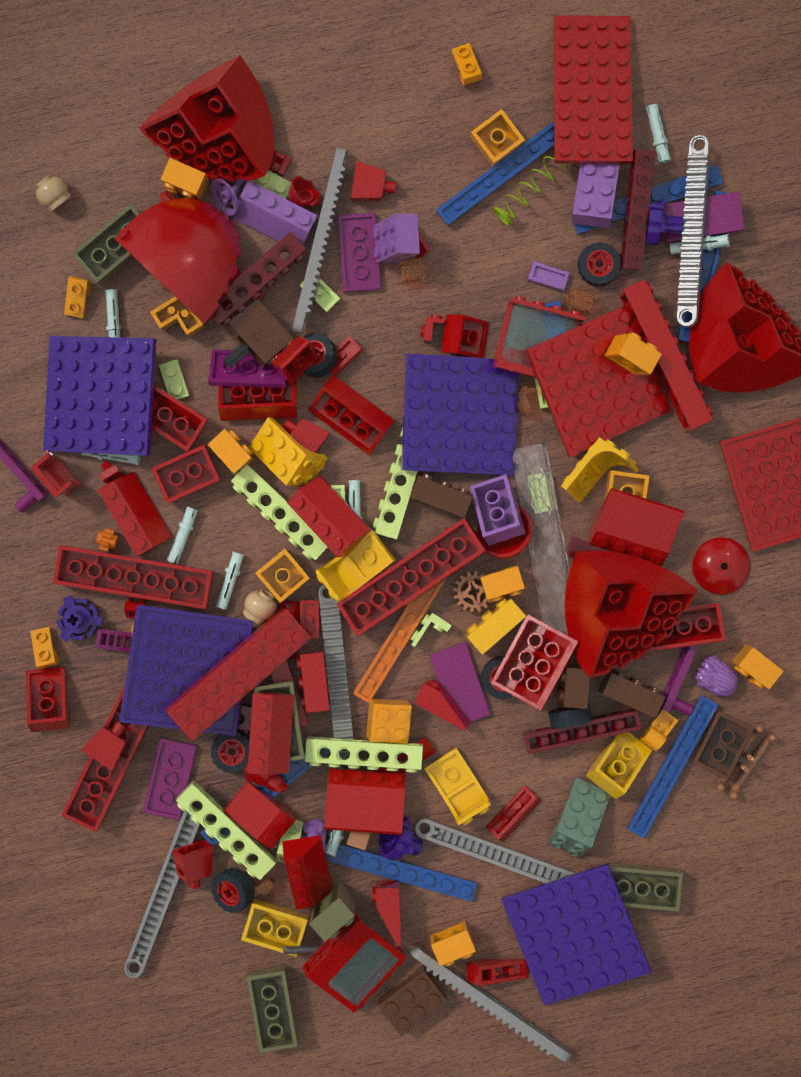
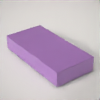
(548, 276)

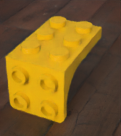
(285, 456)
(594, 464)
(349, 573)
(458, 786)

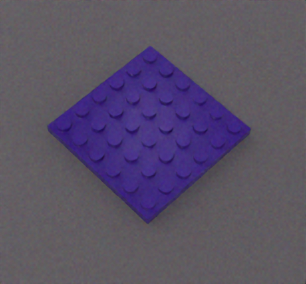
(100, 395)
(458, 415)
(169, 655)
(576, 934)

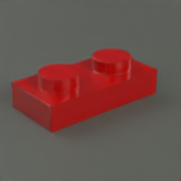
(347, 352)
(310, 617)

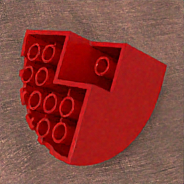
(217, 124)
(187, 249)
(742, 336)
(620, 607)

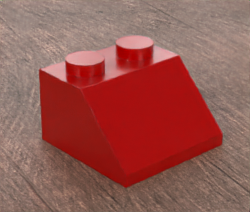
(464, 336)
(294, 359)

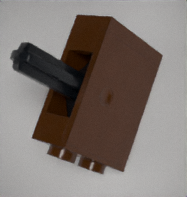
(258, 334)

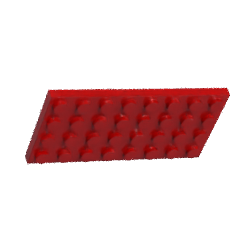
(592, 89)

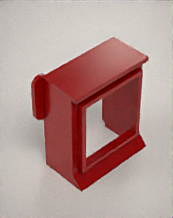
(57, 473)

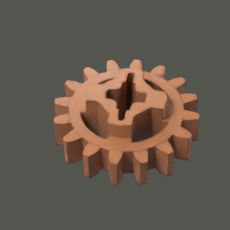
(464, 594)

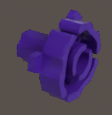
(660, 223)
(70, 627)
(395, 846)

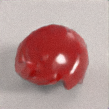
(303, 193)

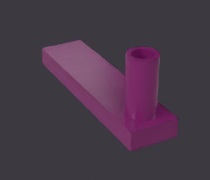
(36, 490)
(676, 680)

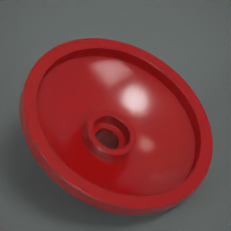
(513, 546)
(708, 561)

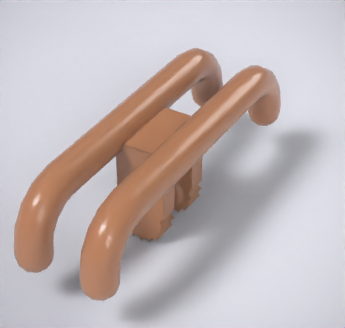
(747, 762)

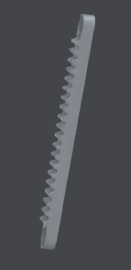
(693, 231)
(321, 238)
(336, 670)
(491, 852)
(160, 898)
(492, 1004)

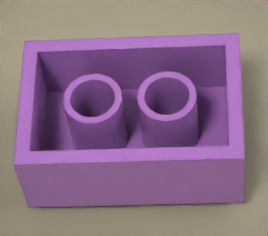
(595, 195)
(396, 238)
(497, 510)

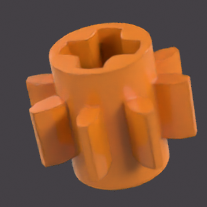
(107, 540)

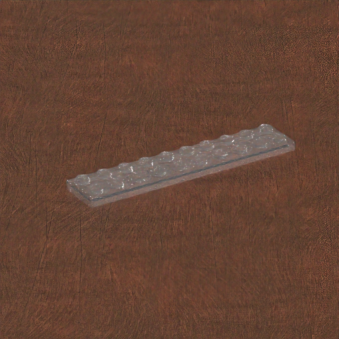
(547, 544)

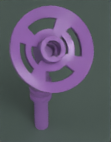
(227, 195)

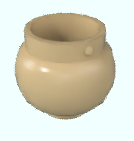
(52, 192)
(259, 606)

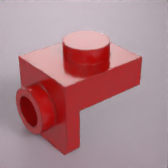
(426, 331)

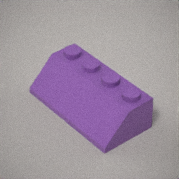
(273, 214)

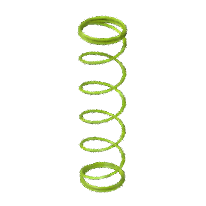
(502, 214)

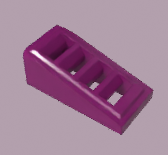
(99, 640)

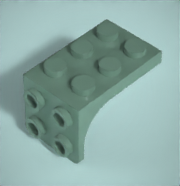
(580, 818)

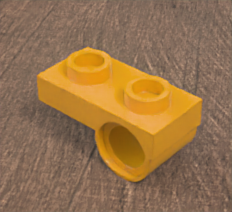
(467, 64)
(76, 296)
(43, 648)
(658, 729)

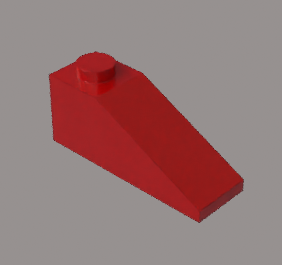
(439, 702)
(496, 970)

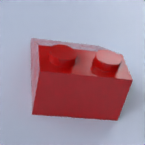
(47, 699)
(260, 814)
(387, 900)

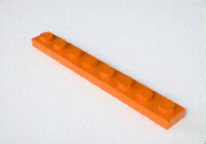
(394, 644)

